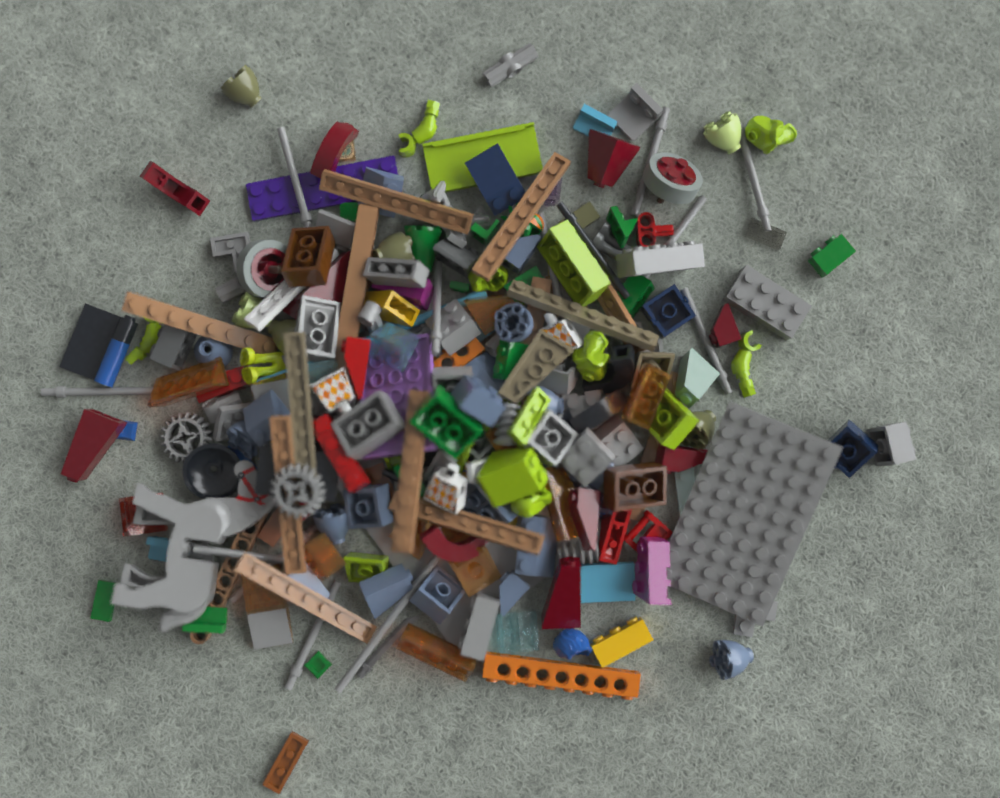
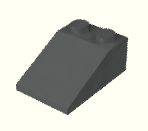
(455, 257)

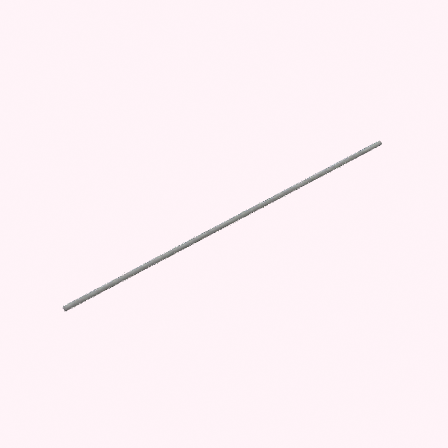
(434, 560)

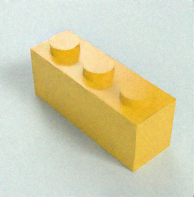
(621, 641)

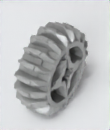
(183, 431)
(291, 486)

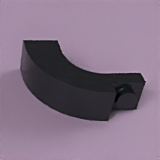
(618, 374)
(599, 412)

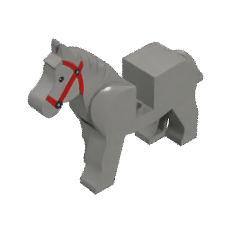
(188, 582)

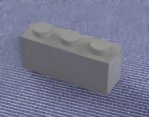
(396, 272)

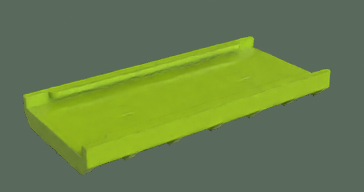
(447, 157)

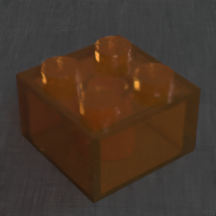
(323, 557)

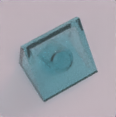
(393, 345)

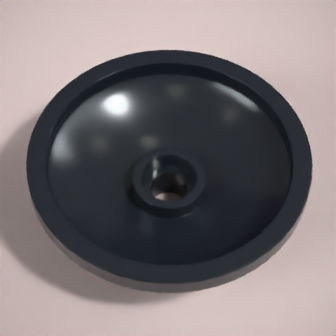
(204, 481)

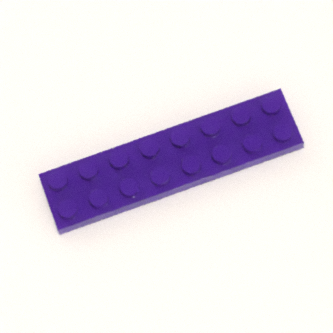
(277, 196)

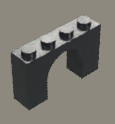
(266, 473)

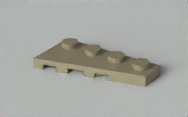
(536, 363)

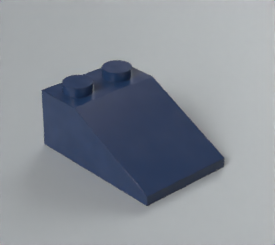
(495, 179)

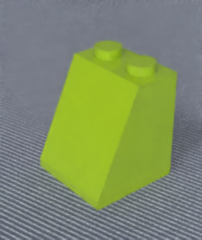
(511, 475)

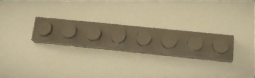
(582, 315)
(300, 402)

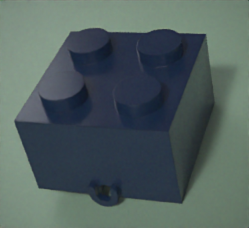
(667, 311)
(856, 449)

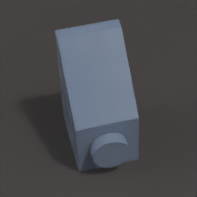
(511, 590)

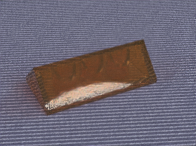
(188, 383)
(436, 652)

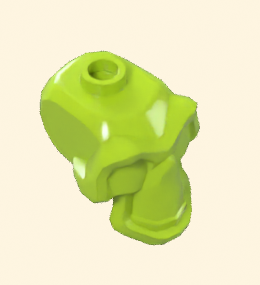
(769, 133)
(496, 283)
(590, 359)
(533, 503)

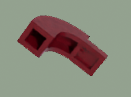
(332, 148)
(174, 188)
(448, 550)

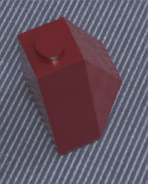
(608, 158)

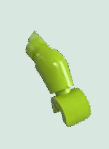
(423, 133)
(148, 340)
(741, 363)

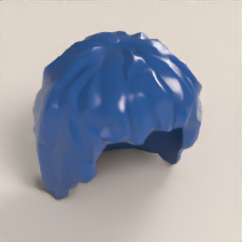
(571, 643)

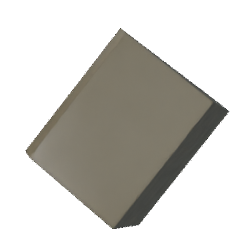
(661, 360)

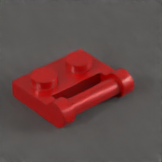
(657, 529)

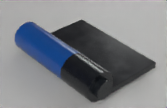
(99, 345)

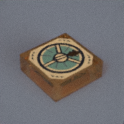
(349, 153)

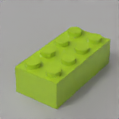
(573, 264)

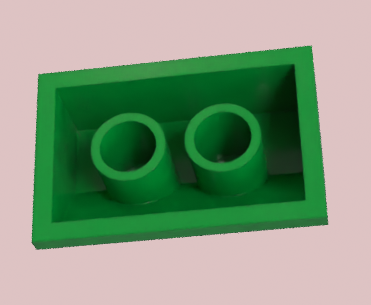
(446, 422)

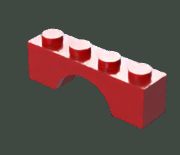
(346, 467)

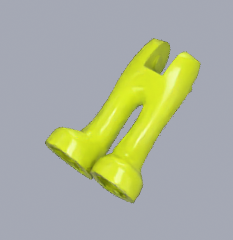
(251, 374)

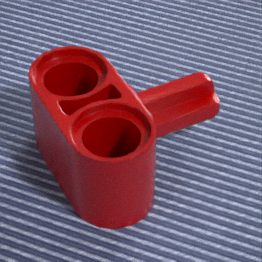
(651, 231)

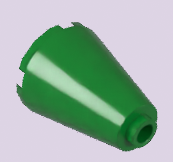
(423, 242)

